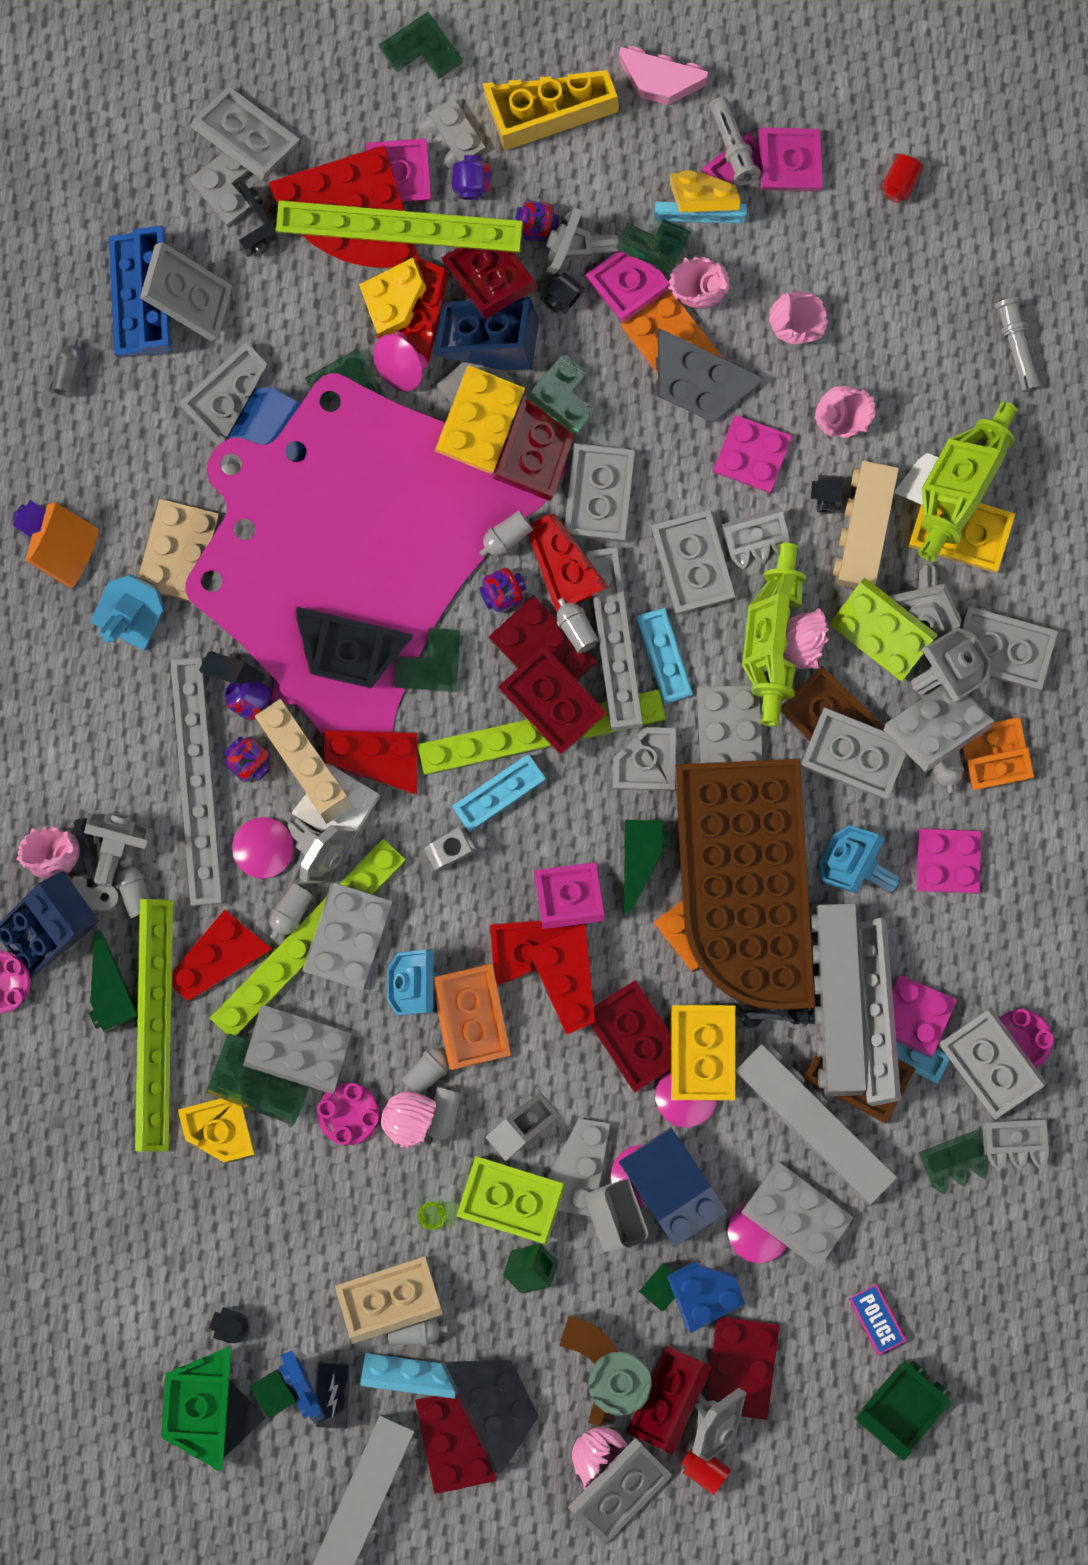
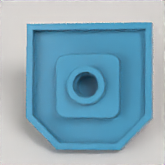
(129, 611)
(852, 859)
(411, 982)

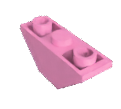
(660, 77)

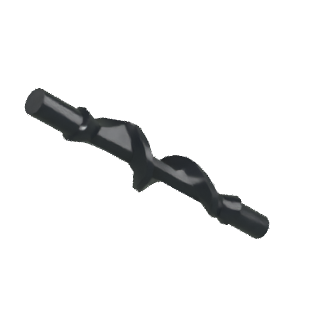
(753, 1018)

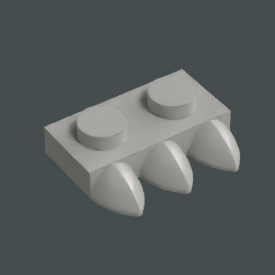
(454, 133)
(755, 535)
(1017, 1140)

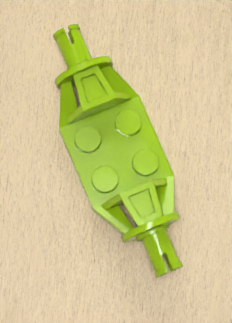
(963, 478)
(766, 634)

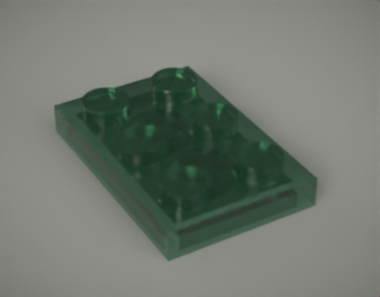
(254, 1088)

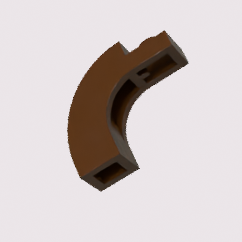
(592, 1343)

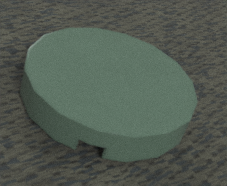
(619, 1383)

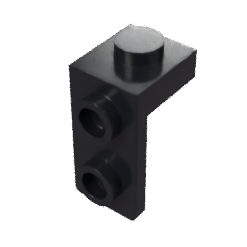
(258, 240)

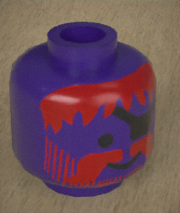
(471, 178)
(537, 220)
(502, 590)
(247, 698)
(247, 759)

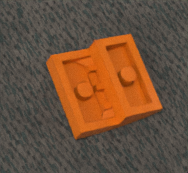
(62, 545)
(998, 755)

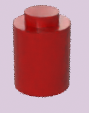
(901, 178)
(706, 1474)

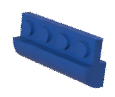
(136, 324)

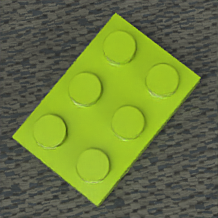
(883, 629)
(511, 1200)

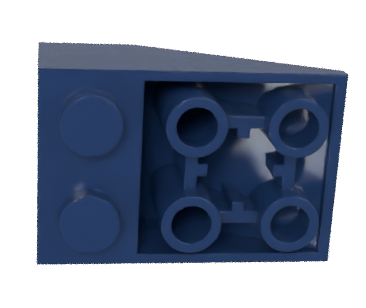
(46, 922)

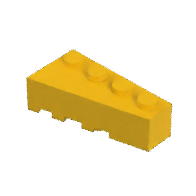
(548, 105)

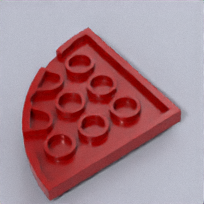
(353, 181)

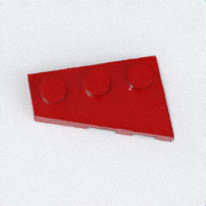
(427, 309)
(563, 563)
(375, 755)
(511, 946)
(217, 955)
(566, 977)

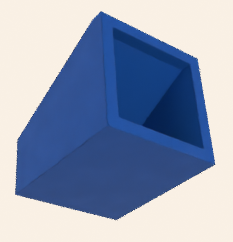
(265, 418)

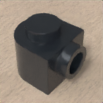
(562, 292)
(828, 493)
(230, 1326)

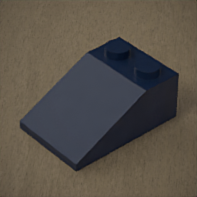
(497, 342)
(672, 1187)

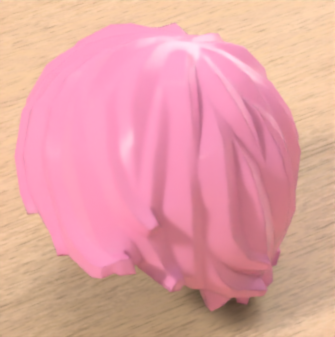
(690, 282)
(798, 317)
(853, 411)
(806, 639)
(48, 852)
(408, 1118)
(595, 1452)

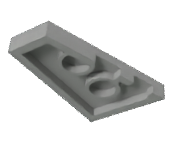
(223, 394)
(581, 1164)

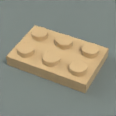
(175, 545)
(388, 1300)

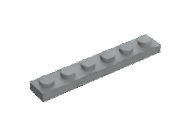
(615, 643)
(877, 1013)

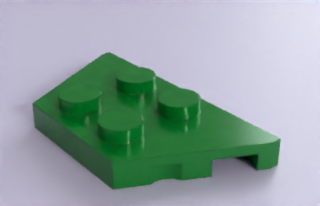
(198, 1407)

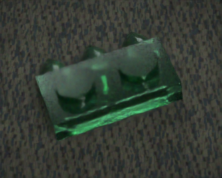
(953, 1159)

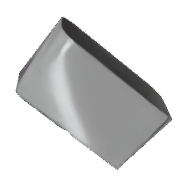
(623, 1202)

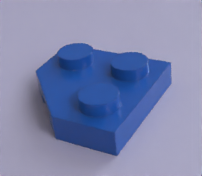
(704, 1294)
(296, 1377)

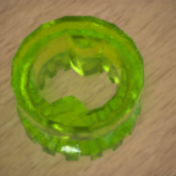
(441, 1212)

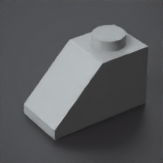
(522, 1126)

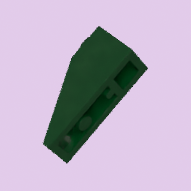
(641, 854)
(109, 993)

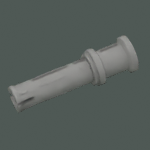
(737, 150)
(1015, 329)

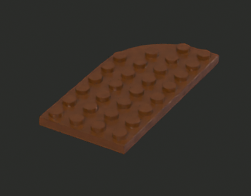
(747, 879)

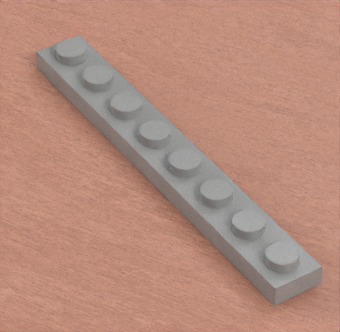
(196, 782)

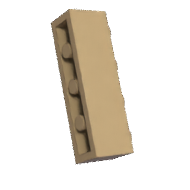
(867, 524)
(303, 761)

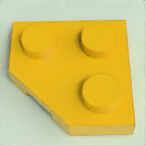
(703, 192)
(393, 296)
(218, 1129)

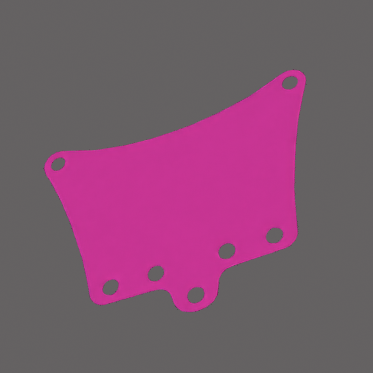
(353, 531)

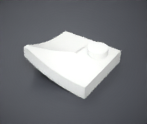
(359, 795)

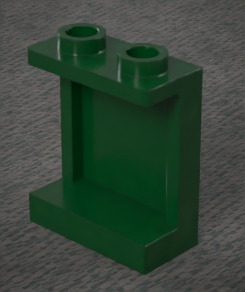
(904, 1408)

